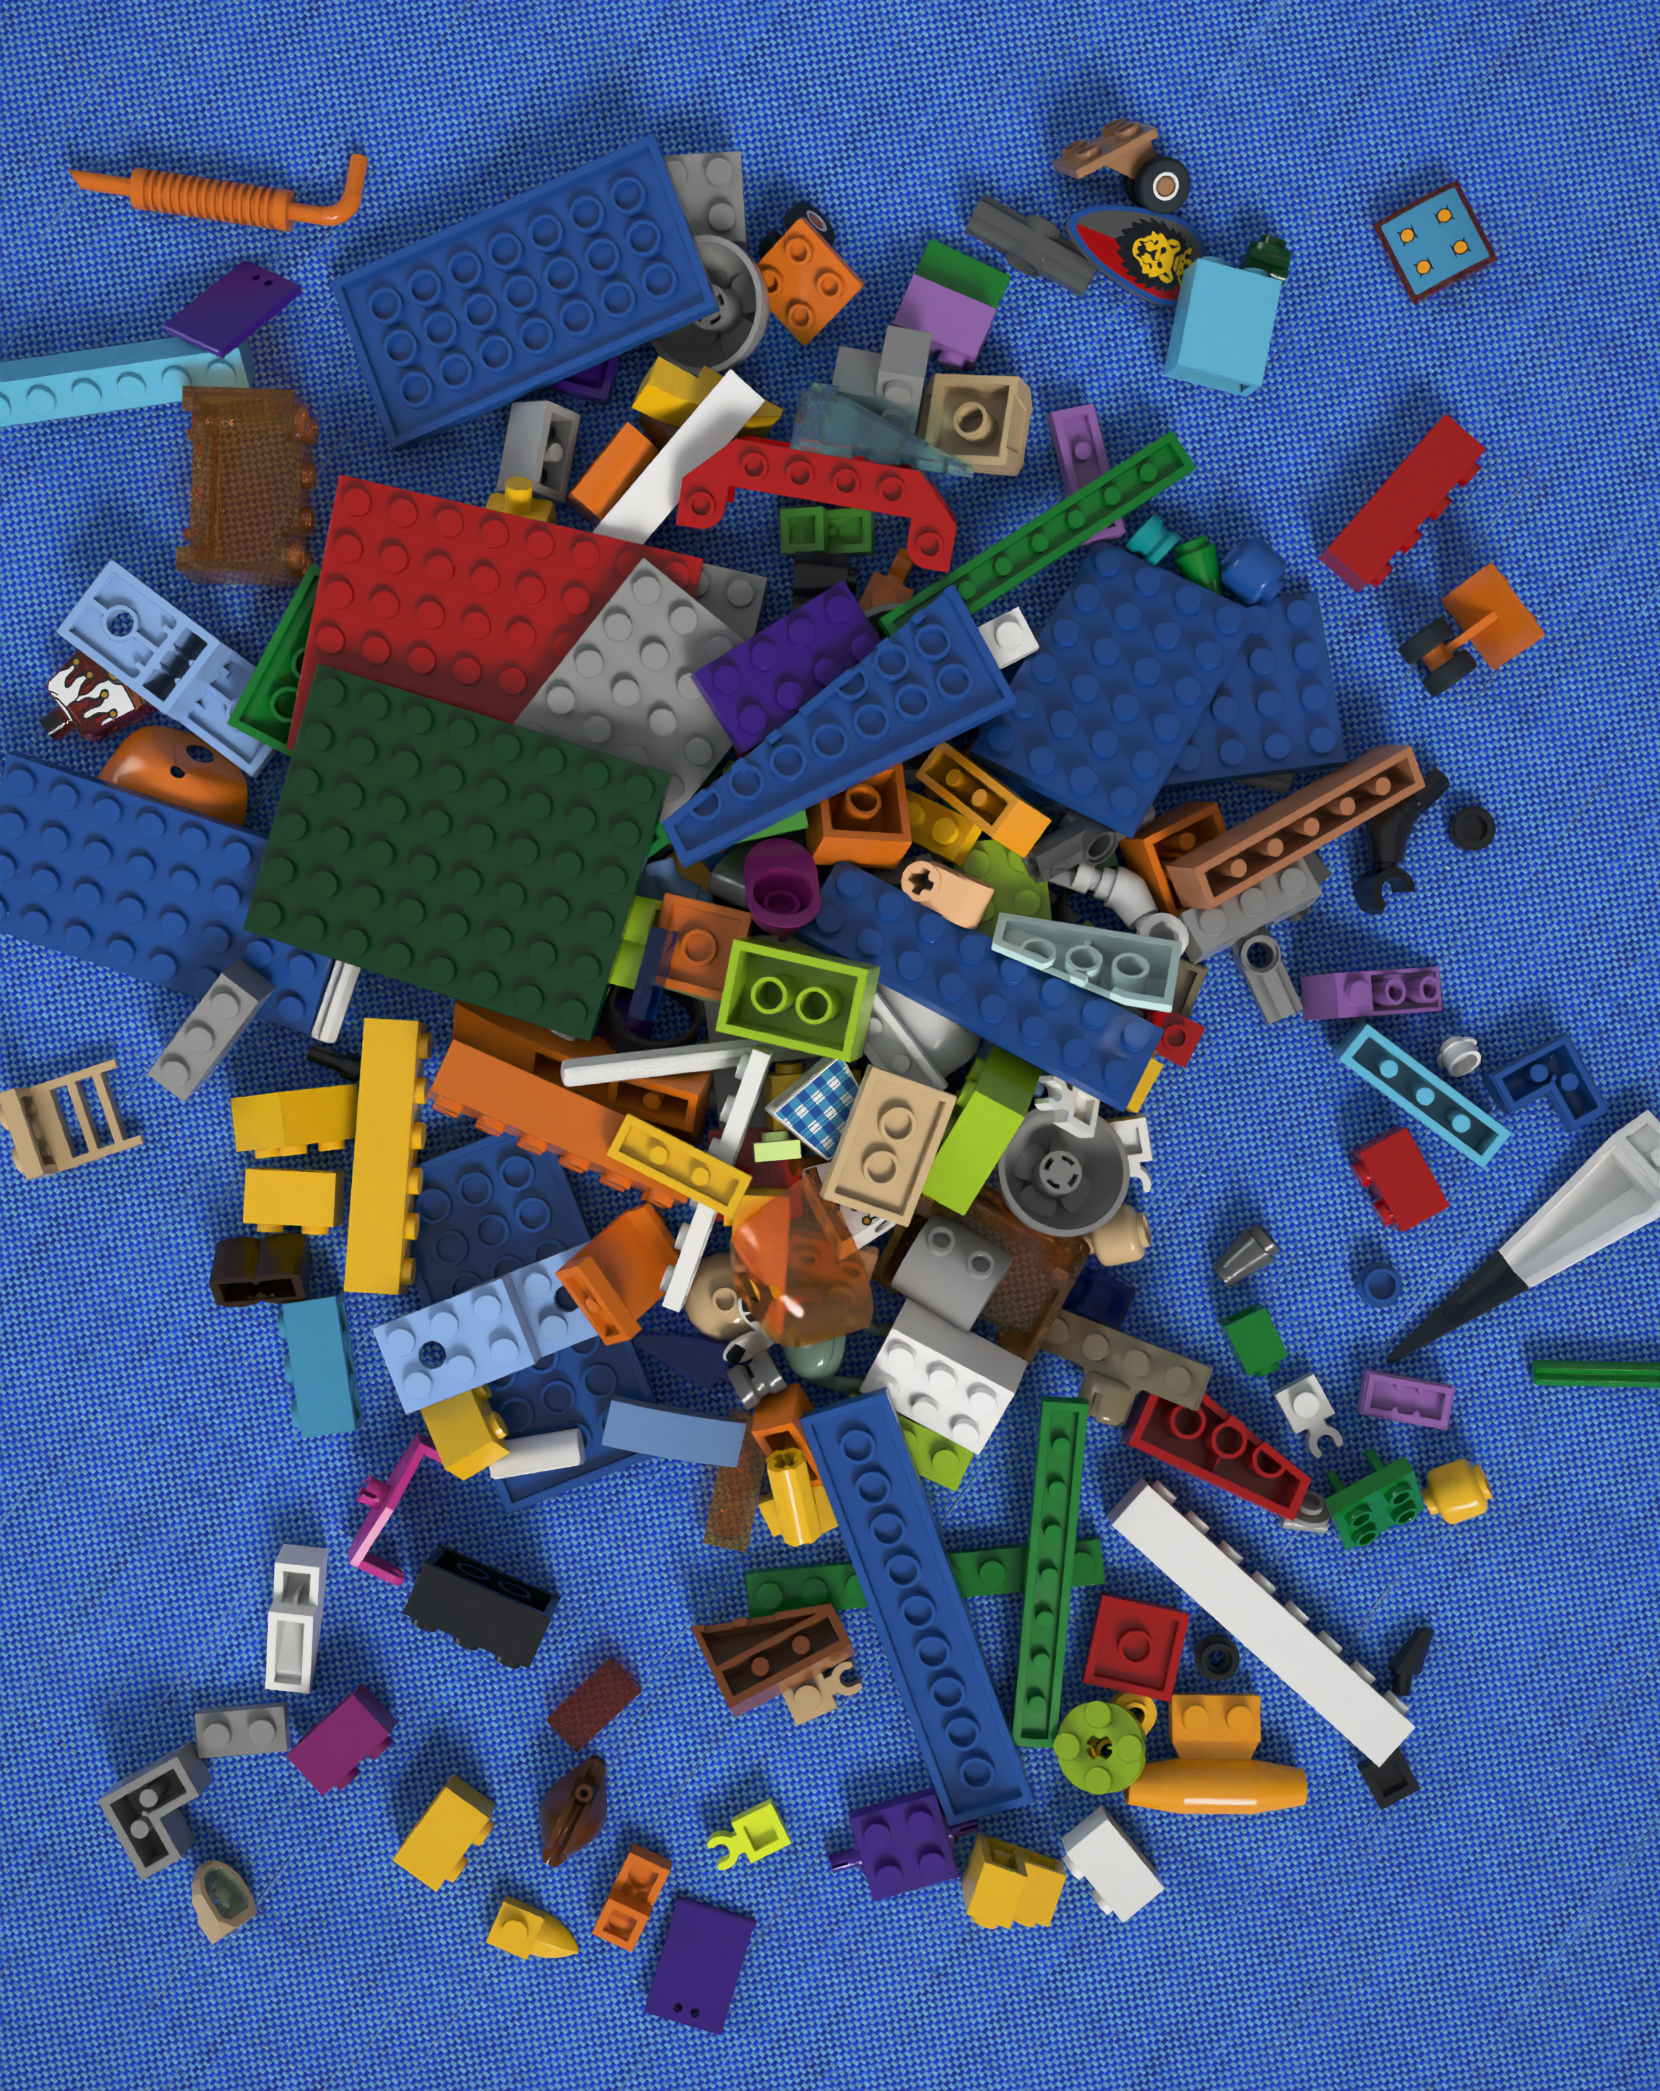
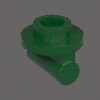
(1268, 255)

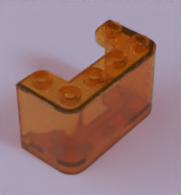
(249, 487)

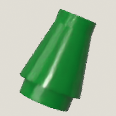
(1199, 563)

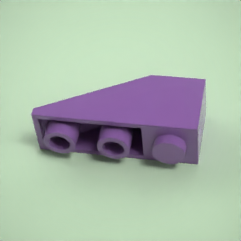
(1371, 993)

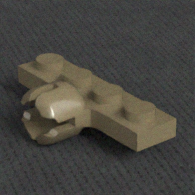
(1122, 1366)

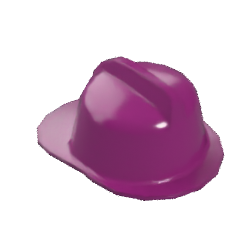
(781, 886)

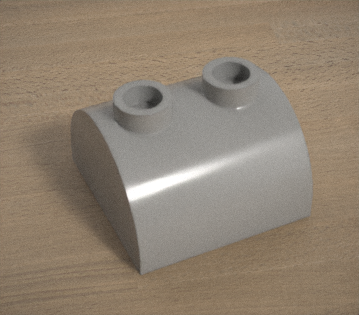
(952, 1271)

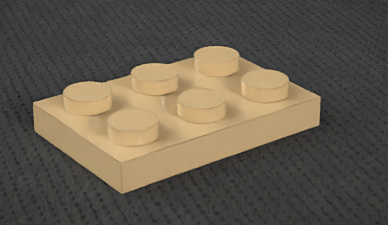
(888, 1145)

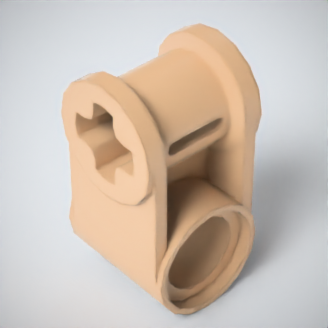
(953, 894)

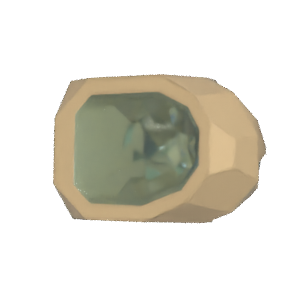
(220, 1900)

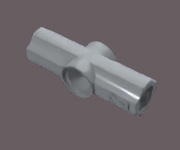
(1269, 983)

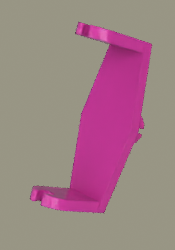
(383, 1500)

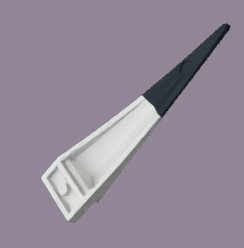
(1593, 1209)

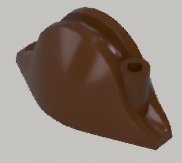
(573, 1811)

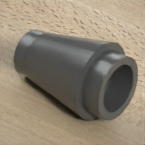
(1246, 1255)

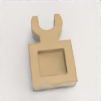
(817, 1693)

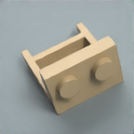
(42, 1133)

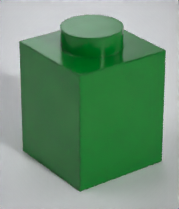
(1253, 1340)

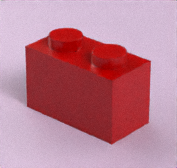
(1398, 1179)

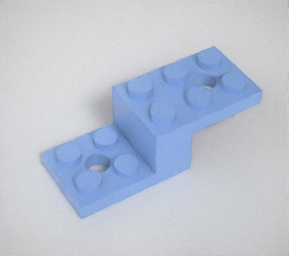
(167, 661)
(484, 1333)

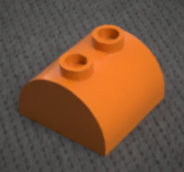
(611, 474)

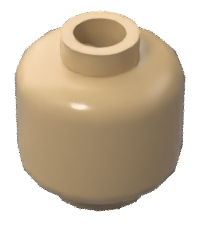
(1121, 1238)

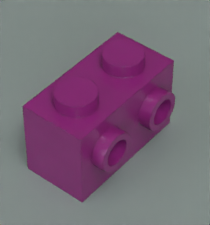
(342, 1740)

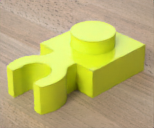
(756, 1832)

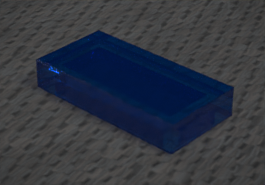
(653, 973)

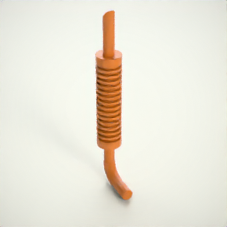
(226, 199)

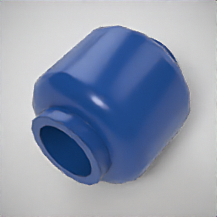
(1253, 571)

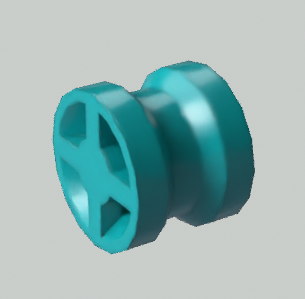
(1153, 541)

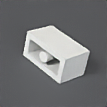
(1112, 1865)

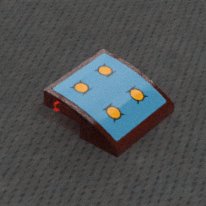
(1435, 242)

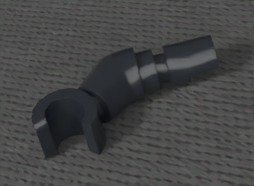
(1387, 844)

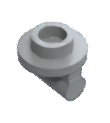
(1311, 1516)

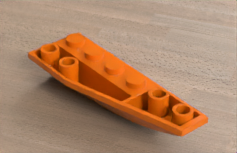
(668, 1102)

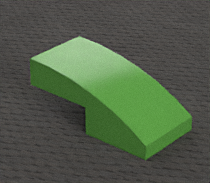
(827, 531)

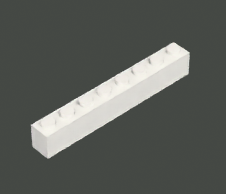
(1260, 1621)

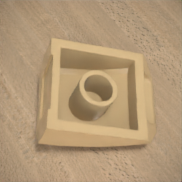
(978, 420)

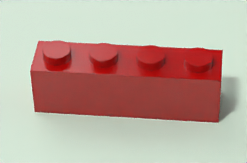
(1402, 503)

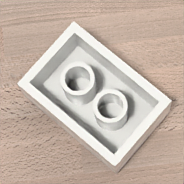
(945, 1376)

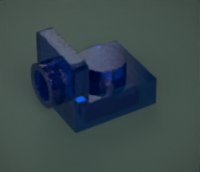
(1100, 1297)

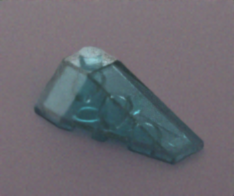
(846, 428)

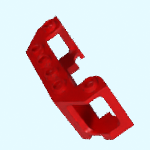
(855, 483)

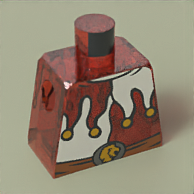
(91, 701)

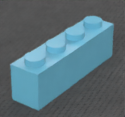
(1421, 1093)

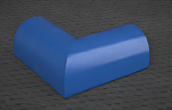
(1551, 1071)

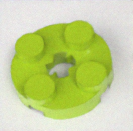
(1074, 1747)

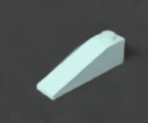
(1111, 963)

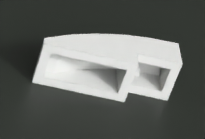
(295, 1618)

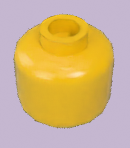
(1457, 1491)

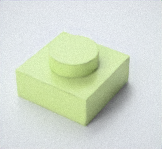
(776, 1146)

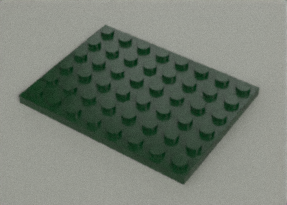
(456, 852)

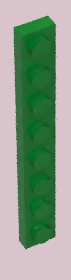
(1056, 530)
(977, 1570)
(1049, 1570)

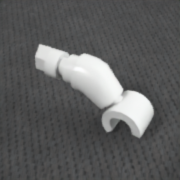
(1128, 897)

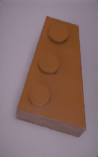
(772, 1653)

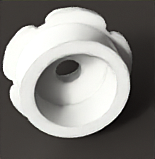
(1459, 1055)

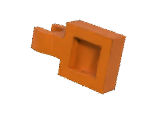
(891, 588)

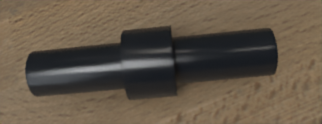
(347, 1064)

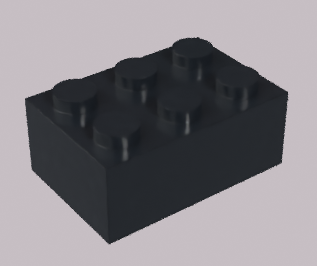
(481, 1607)

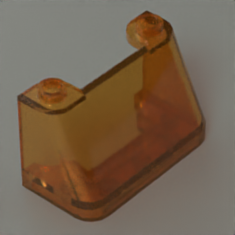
(1032, 1286)

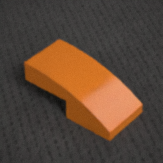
(632, 1897)

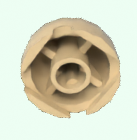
(714, 1299)

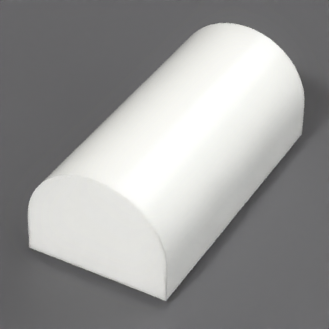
(540, 1454)

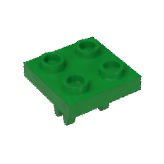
(1374, 1502)

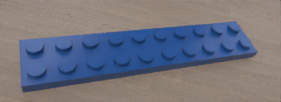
(917, 1606)

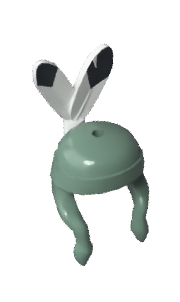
(812, 1363)

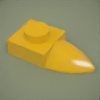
(530, 1931)

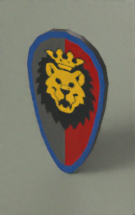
(1137, 248)

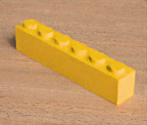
(386, 1156)

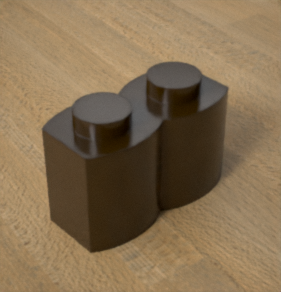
(260, 1270)

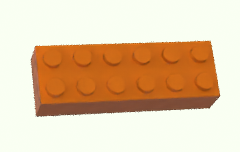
(541, 1118)

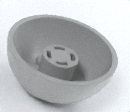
(744, 307)
(1088, 1175)

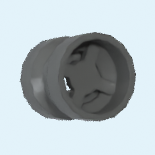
(757, 1379)

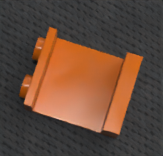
(621, 1272)

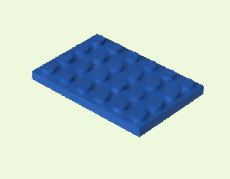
(1115, 687)

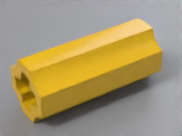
(793, 1496)

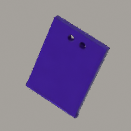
(232, 309)
(699, 1965)

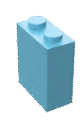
(1222, 326)

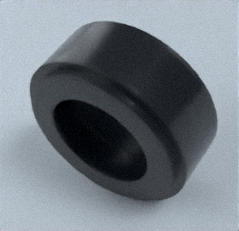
(1471, 829)

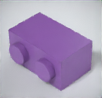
(956, 321)

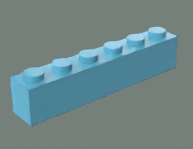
(114, 379)

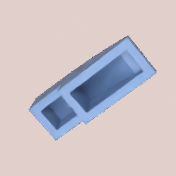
(673, 1432)

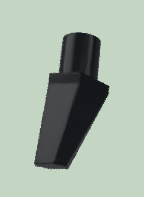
(1410, 1660)

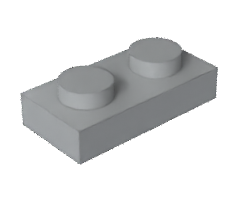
(242, 1730)

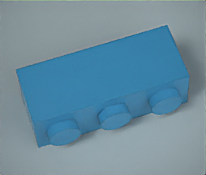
(321, 1365)

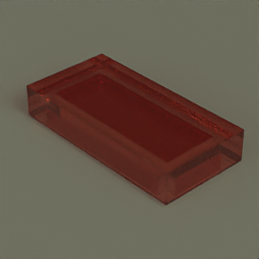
(594, 1703)

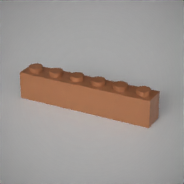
(1295, 826)

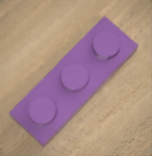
(1081, 455)

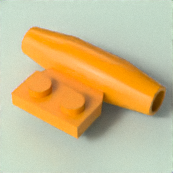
(1214, 1763)

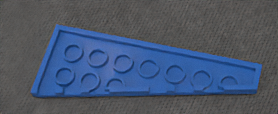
(894, 704)

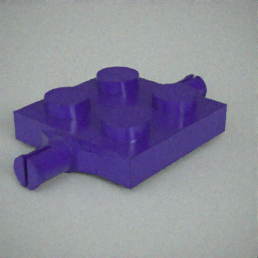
(902, 1844)

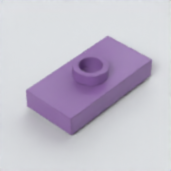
(1405, 1399)

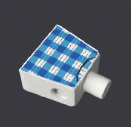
(817, 1105)

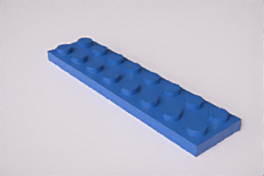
(982, 990)

